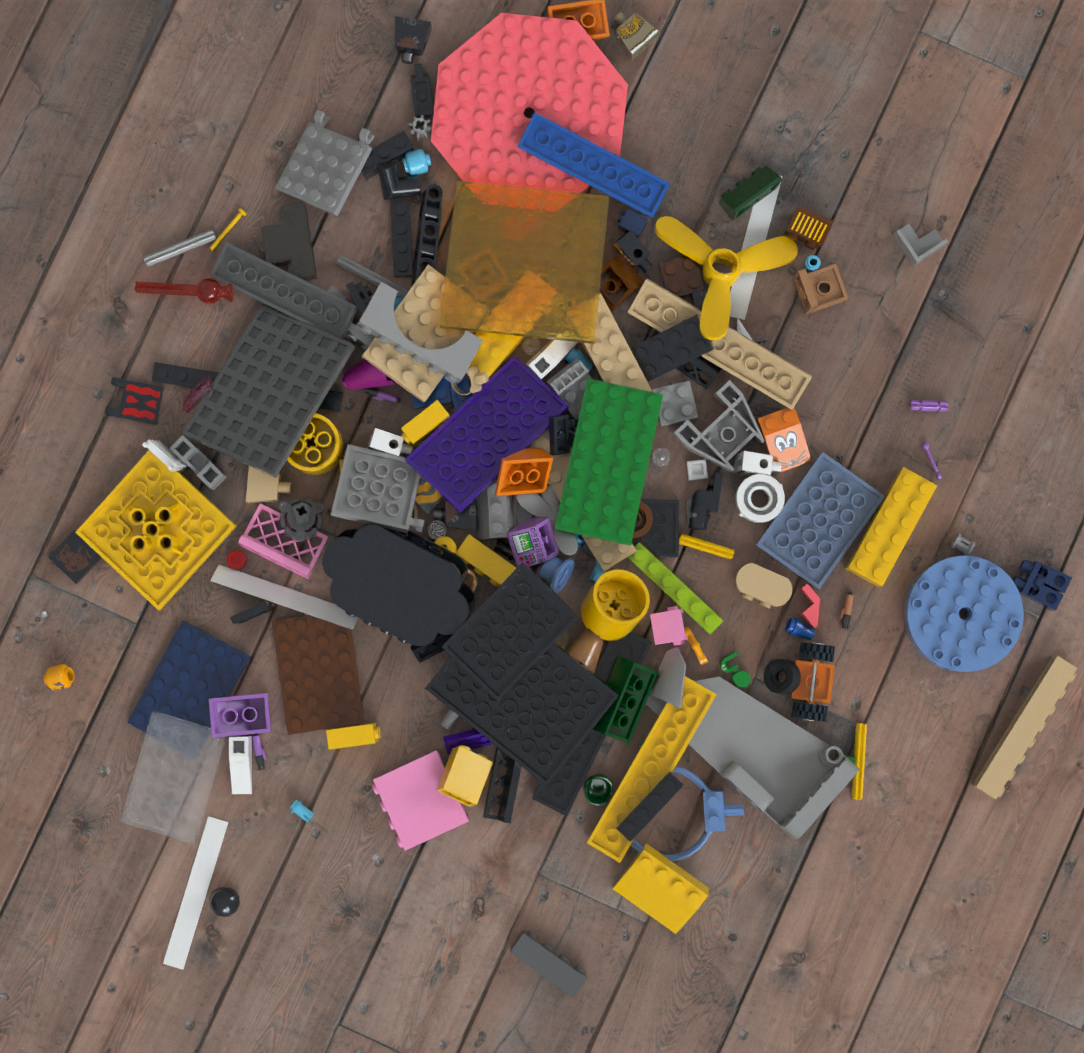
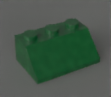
(749, 192)

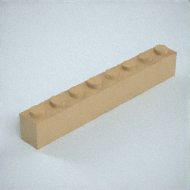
(1024, 727)

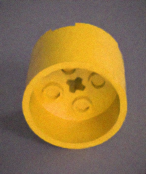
(324, 454)
(615, 604)

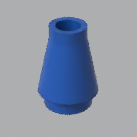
(797, 628)

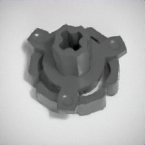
(309, 512)

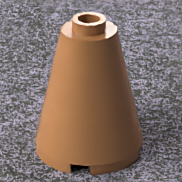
(586, 649)

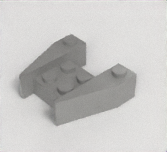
(726, 433)

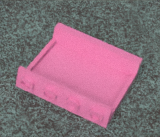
(415, 805)

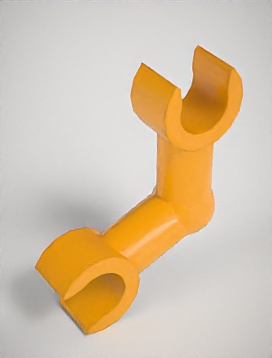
(695, 646)

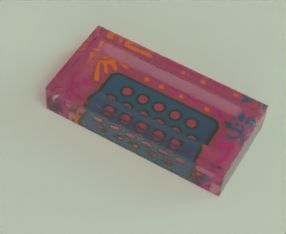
(197, 394)

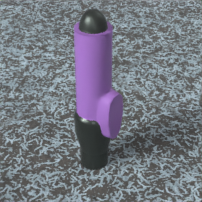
(380, 395)
(259, 751)

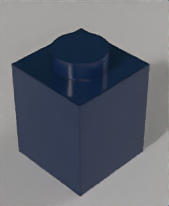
(632, 221)

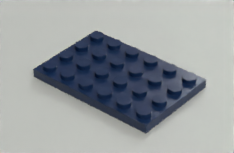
(188, 676)

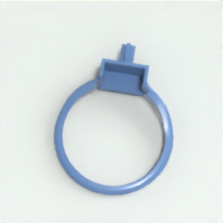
(714, 813)

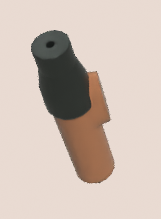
(846, 611)

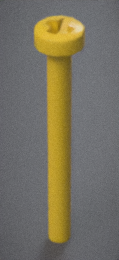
(228, 228)

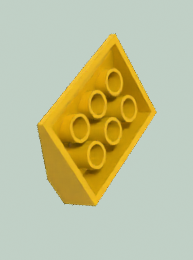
(661, 888)

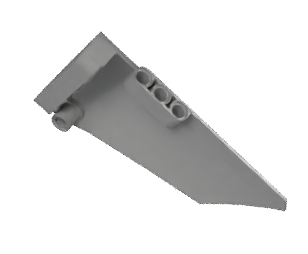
(767, 757)

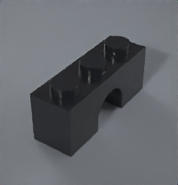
(388, 151)

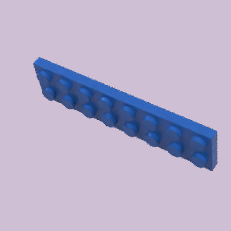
(593, 165)

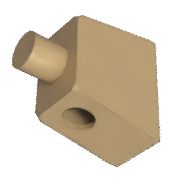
(264, 487)

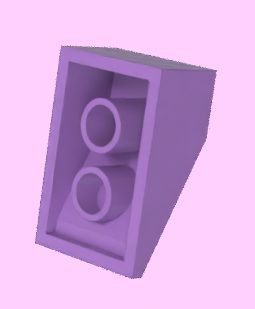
(240, 715)

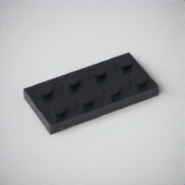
(671, 348)

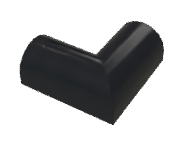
(396, 186)

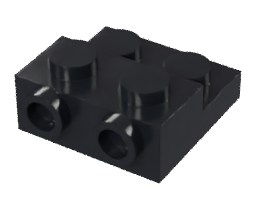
(360, 295)

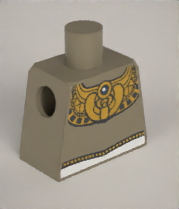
(634, 33)

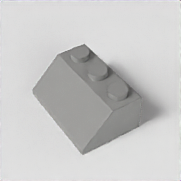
(494, 514)

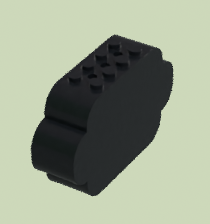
(399, 583)

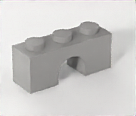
(198, 462)

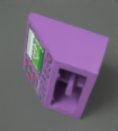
(533, 541)

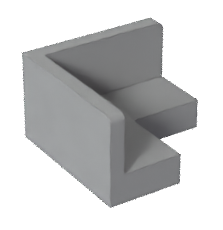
(915, 248)

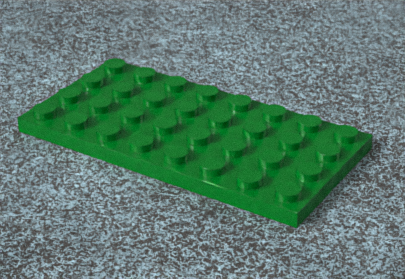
(608, 462)

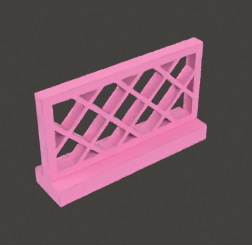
(274, 555)

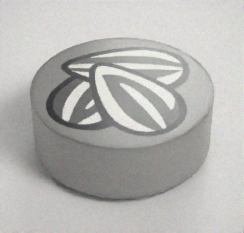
(437, 529)

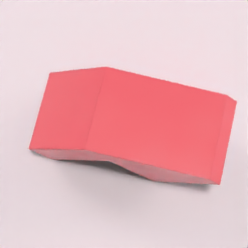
(811, 613)

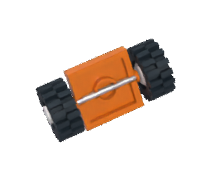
(815, 681)

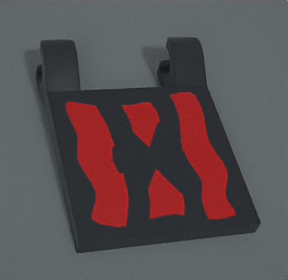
(139, 401)

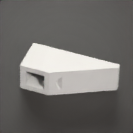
(549, 357)
(241, 764)

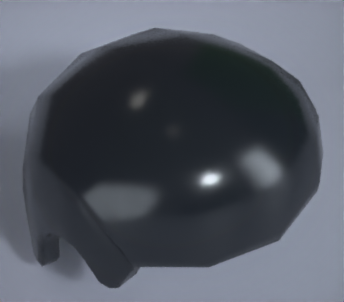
(224, 901)

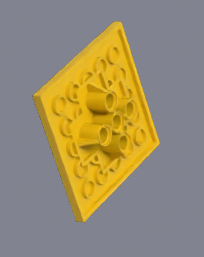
(193, 528)

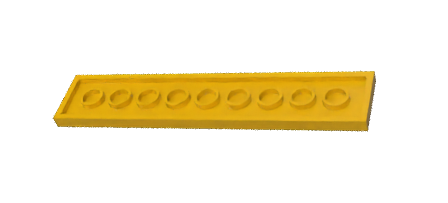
(653, 762)

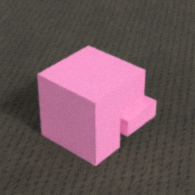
(668, 626)

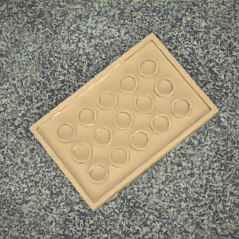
(419, 322)

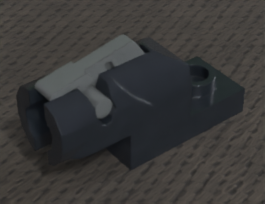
(703, 503)

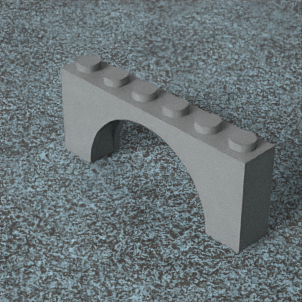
(380, 321)

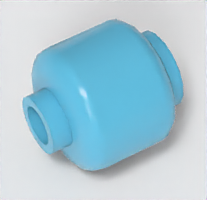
(416, 162)

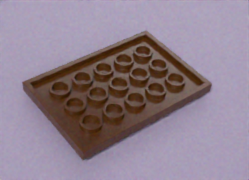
(317, 674)

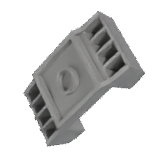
(571, 385)

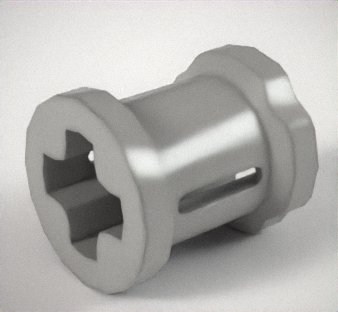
(962, 544)

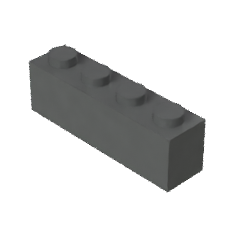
(548, 963)

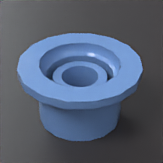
(557, 572)

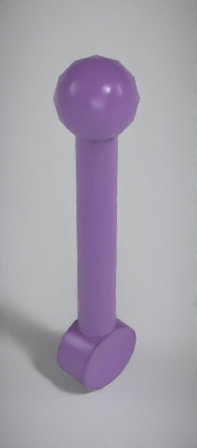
(925, 446)

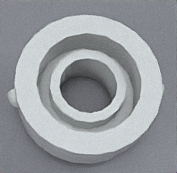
(775, 498)

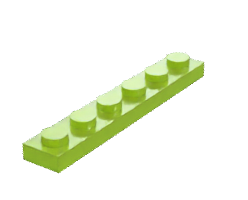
(675, 589)

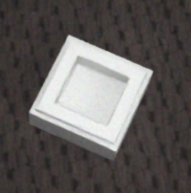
(697, 470)

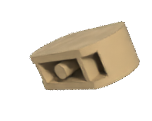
(762, 585)

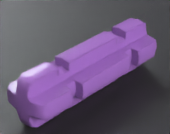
(929, 405)

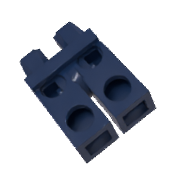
(1037, 579)

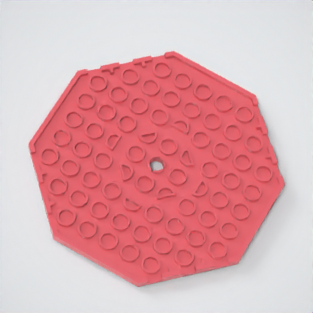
(515, 67)

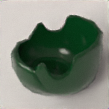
(598, 789)

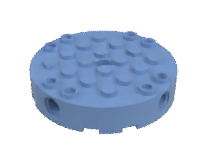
(991, 609)

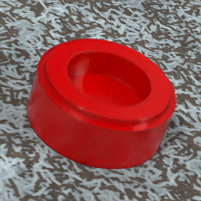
(236, 559)

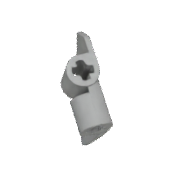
(671, 678)

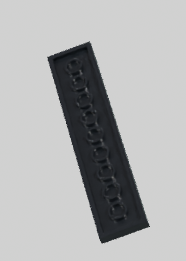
(567, 782)

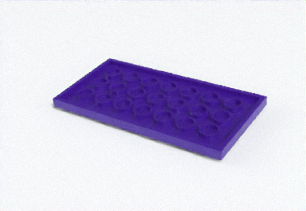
(491, 425)

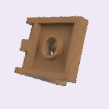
(809, 293)

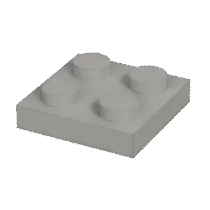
(676, 404)

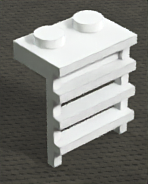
(165, 455)

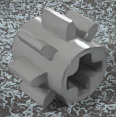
(420, 121)

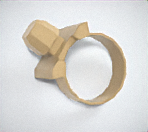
(476, 381)

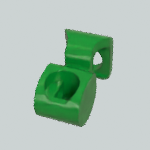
(739, 677)

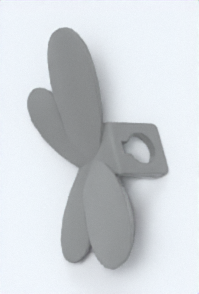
(548, 507)

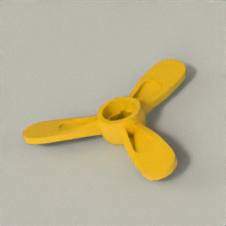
(717, 302)

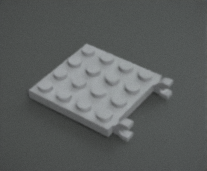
(324, 166)
(377, 490)

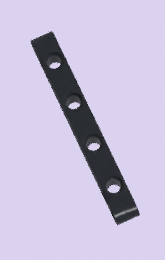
(430, 218)

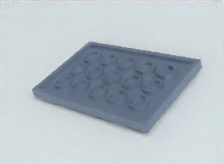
(820, 520)

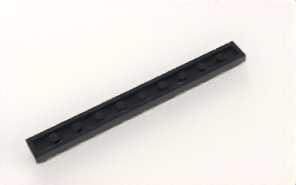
(191, 377)

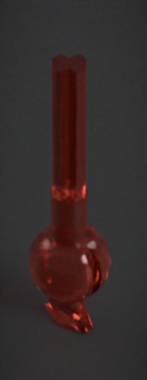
(208, 290)

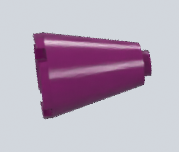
(364, 376)

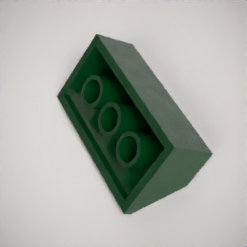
(633, 685)

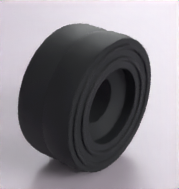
(792, 676)

